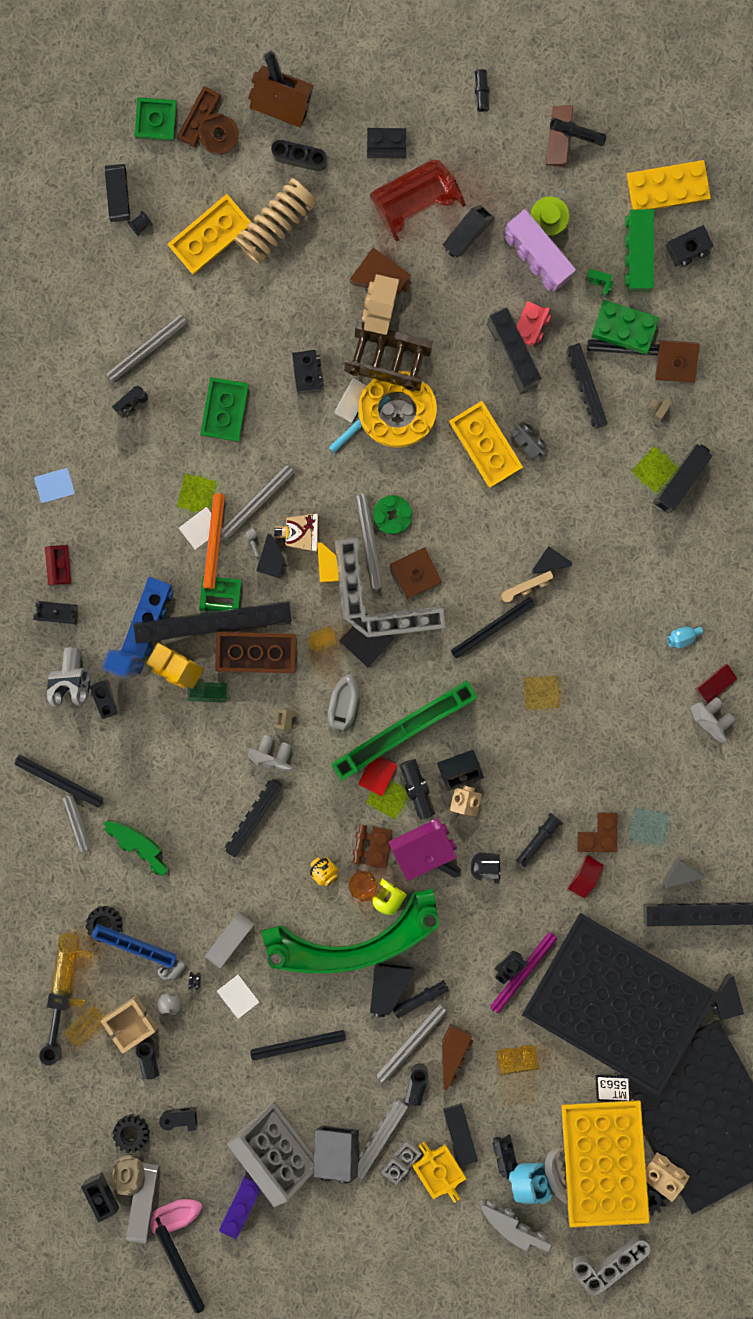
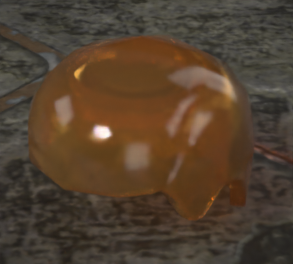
(363, 886)

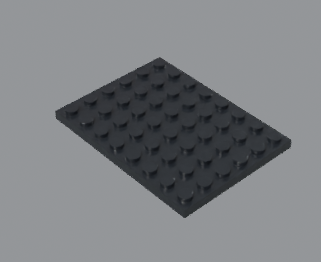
(619, 1004)
(704, 1118)

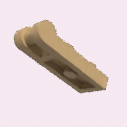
(526, 587)

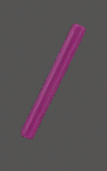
(517, 981)

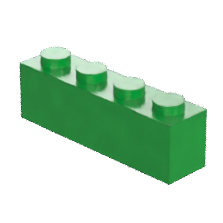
(640, 250)

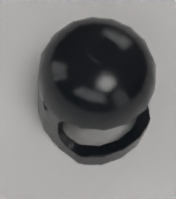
(486, 866)

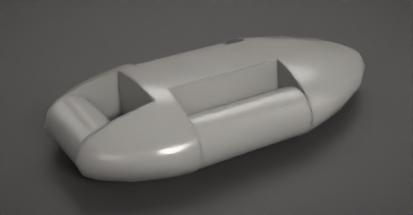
(343, 702)

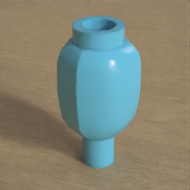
(683, 636)

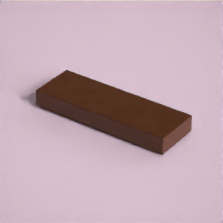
(202, 108)

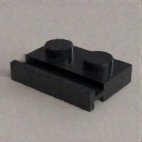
(386, 142)

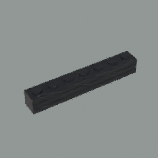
(586, 386)
(253, 818)

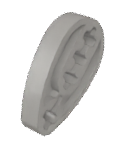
(556, 1173)

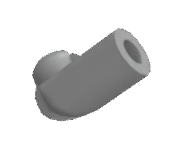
(171, 974)

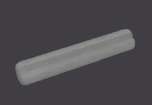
(77, 823)

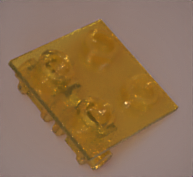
(517, 1060)

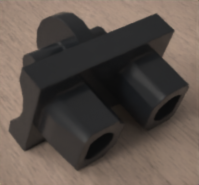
(510, 967)

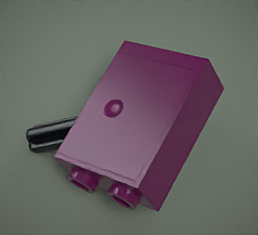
(425, 850)

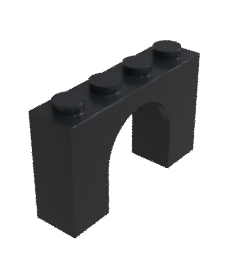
(505, 330)

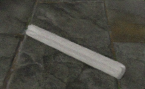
(147, 348)
(257, 502)
(369, 541)
(411, 1043)

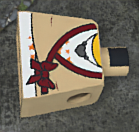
(300, 532)

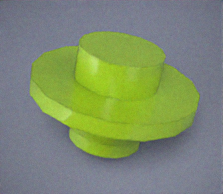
(550, 215)

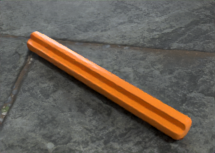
(214, 541)

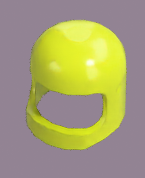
(395, 901)

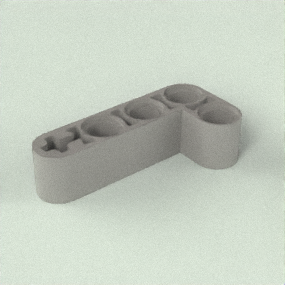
(142, 1206)
(613, 1261)

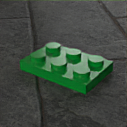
(625, 327)
(224, 409)

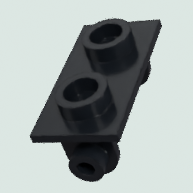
(505, 1149)

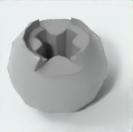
(169, 1004)

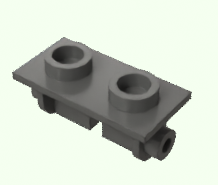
(525, 434)

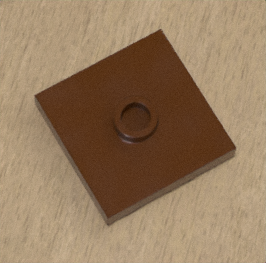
(677, 361)
(415, 573)

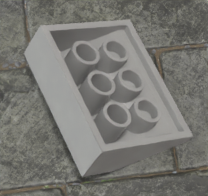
(273, 1155)

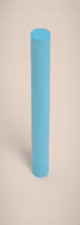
(354, 428)

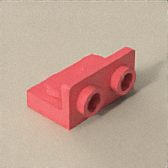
(531, 322)

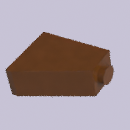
(379, 264)

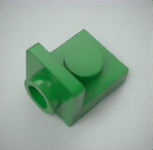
(597, 278)

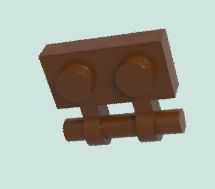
(378, 846)

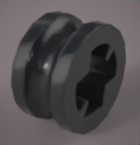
(194, 981)

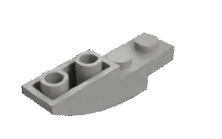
(507, 1225)

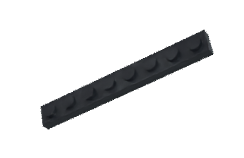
(212, 622)

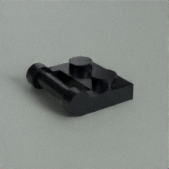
(126, 404)

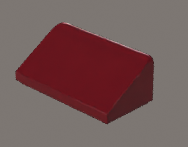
(57, 565)
(716, 683)

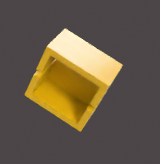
(174, 667)

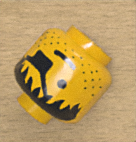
(323, 871)

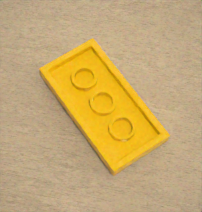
(668, 186)
(209, 234)
(485, 444)

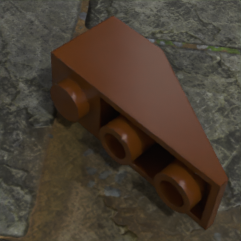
(454, 1045)

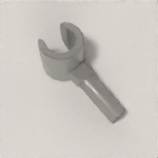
(251, 535)

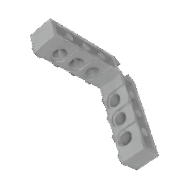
(380, 623)

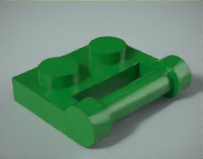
(223, 588)

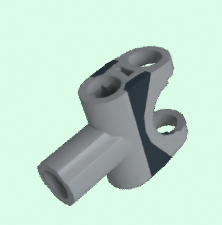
(69, 679)

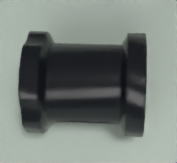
(140, 223)

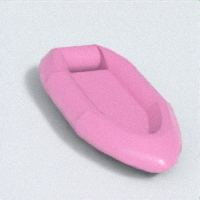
(176, 1214)

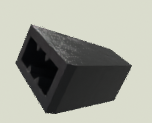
(468, 231)
(388, 986)

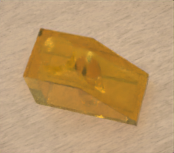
(322, 639)

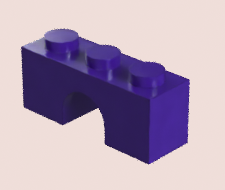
(240, 1207)

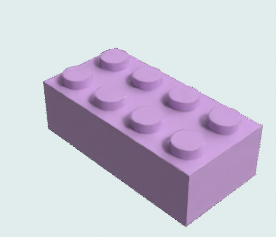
(538, 251)

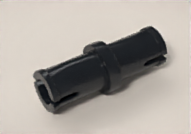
(482, 90)

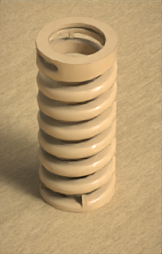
(293, 188)

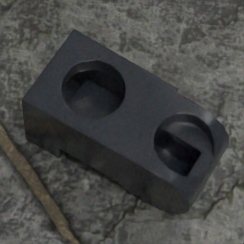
(104, 699)
(179, 1117)

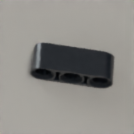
(293, 148)
(117, 192)

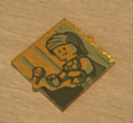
(541, 692)

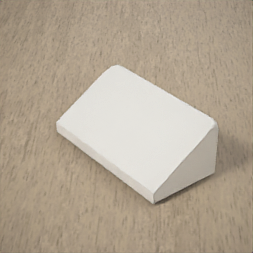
(349, 403)

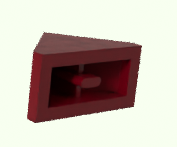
(586, 877)

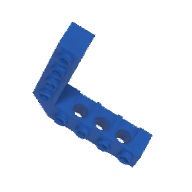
(130, 659)

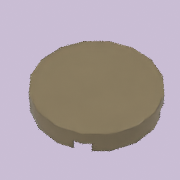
(128, 1175)

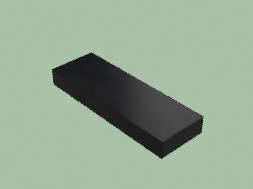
(460, 1134)

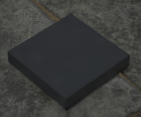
(365, 647)

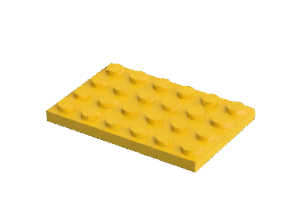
(605, 1163)

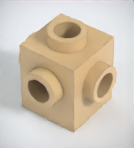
(466, 801)

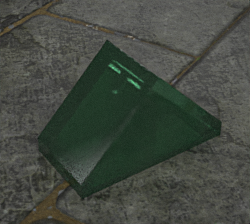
(208, 692)

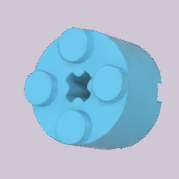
(530, 1184)

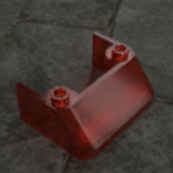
(413, 193)

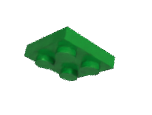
(155, 119)

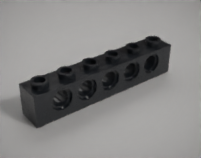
(698, 914)

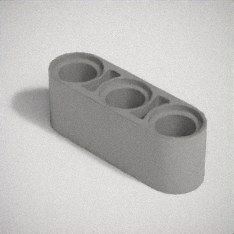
(229, 940)

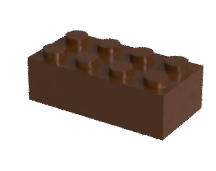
(255, 652)

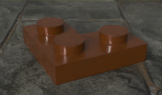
(604, 839)

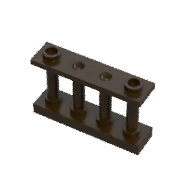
(402, 343)

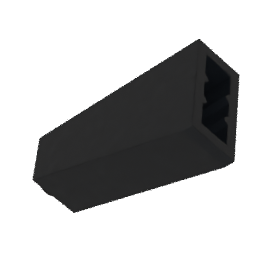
(683, 478)

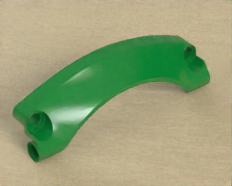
(309, 957)

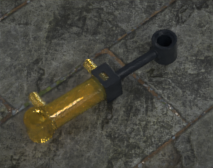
(60, 996)

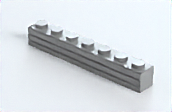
(380, 1136)

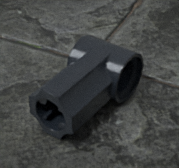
(148, 1060)
(416, 1085)

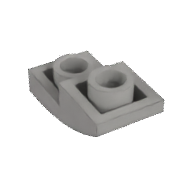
(401, 1161)

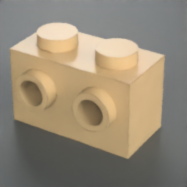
(665, 1176)

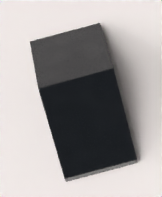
(550, 561)

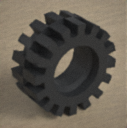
(103, 912)
(131, 1121)

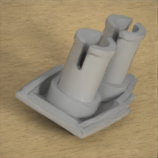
(704, 716)
(263, 759)

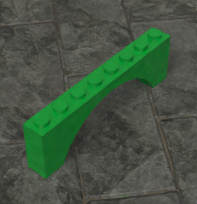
(403, 729)

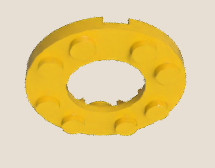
(394, 436)

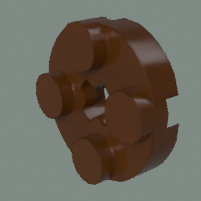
(213, 144)

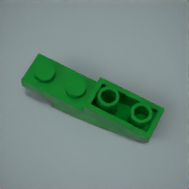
(131, 838)

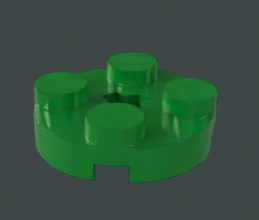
(403, 512)

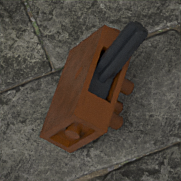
(279, 93)

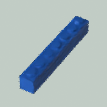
(134, 945)

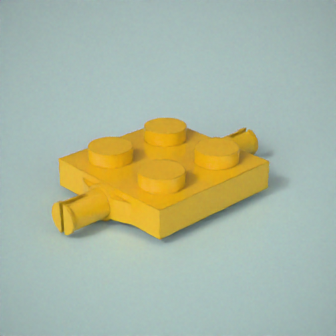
(439, 1171)

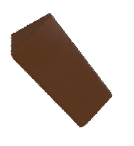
(558, 142)

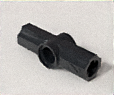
(417, 789)

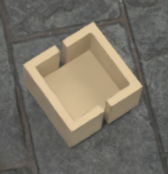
(380, 304)
(130, 1023)

